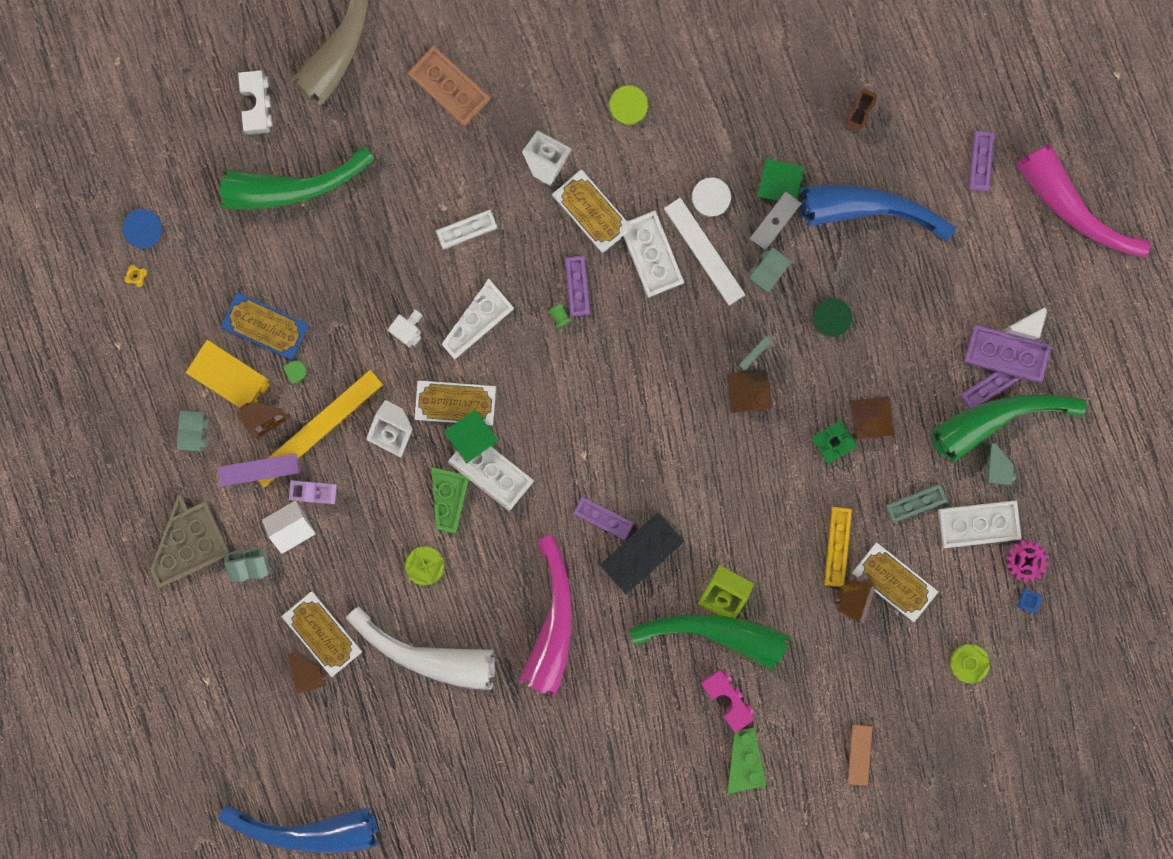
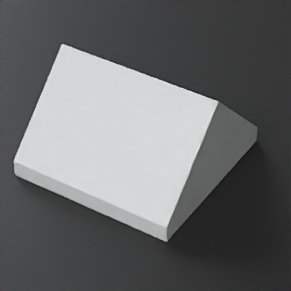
(1029, 327)
(288, 527)

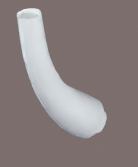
(453, 666)

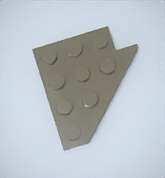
(188, 543)

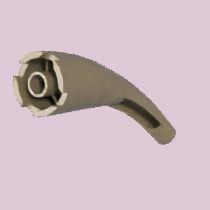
(327, 66)

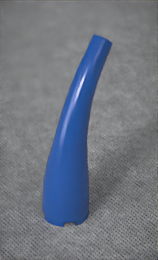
(842, 202)
(335, 834)

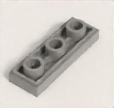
(767, 229)

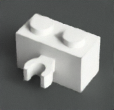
(406, 330)

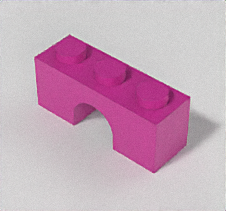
(738, 714)

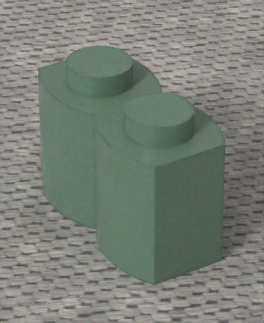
(769, 270)
(191, 431)
(246, 564)

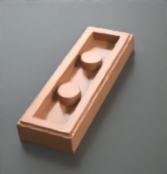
(859, 755)

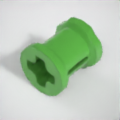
(559, 315)

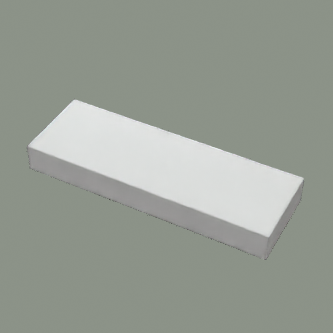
(466, 229)

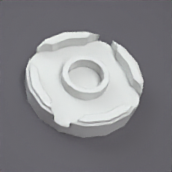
(711, 197)

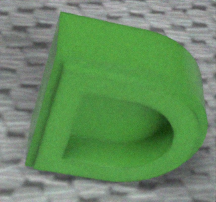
(295, 371)

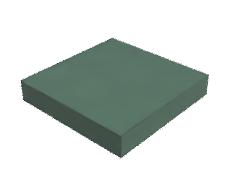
(754, 354)

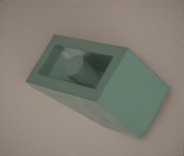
(998, 467)

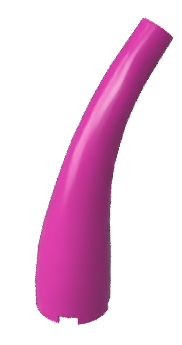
(1053, 186)
(550, 651)

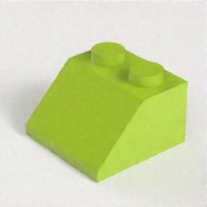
(726, 593)

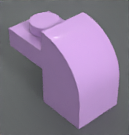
(312, 492)

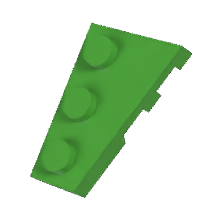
(449, 497)
(746, 764)

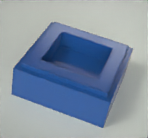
(1029, 601)

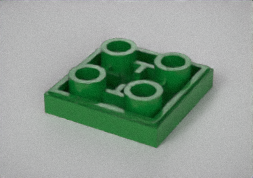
(778, 178)
(470, 436)

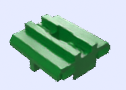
(844, 446)

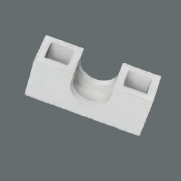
(257, 119)

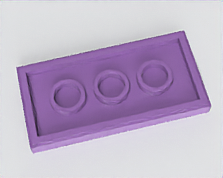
(1007, 354)

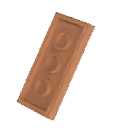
(448, 86)

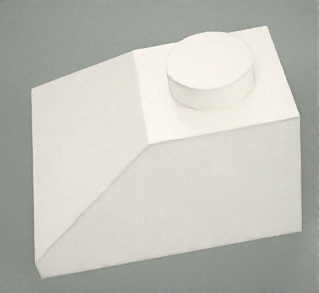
(545, 157)
(390, 429)

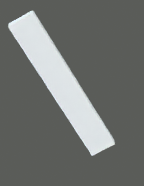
(704, 252)

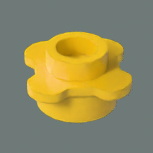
(132, 270)

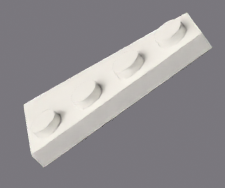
(483, 314)

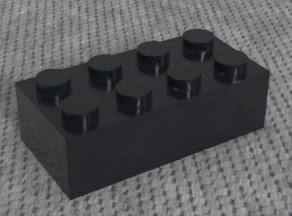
(641, 553)

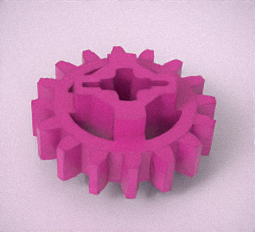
(1021, 554)

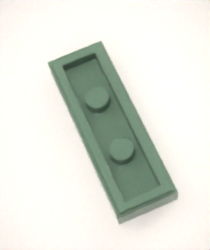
(916, 503)

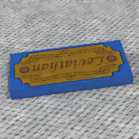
(264, 326)

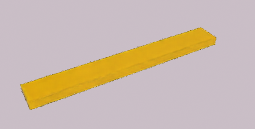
(328, 418)

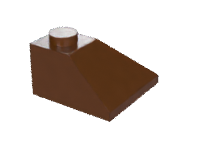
(749, 391)
(261, 418)
(872, 418)
(855, 597)
(306, 673)

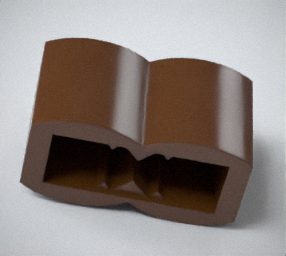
(861, 107)

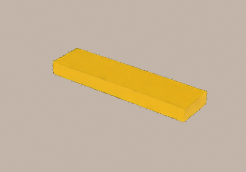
(837, 546)

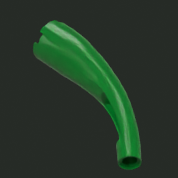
(263, 191)
(971, 427)
(744, 637)

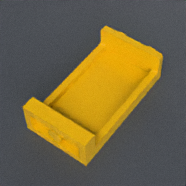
(227, 375)

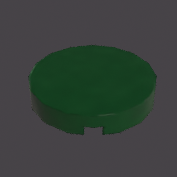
(832, 317)

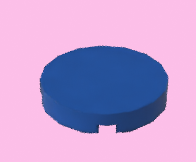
(142, 228)

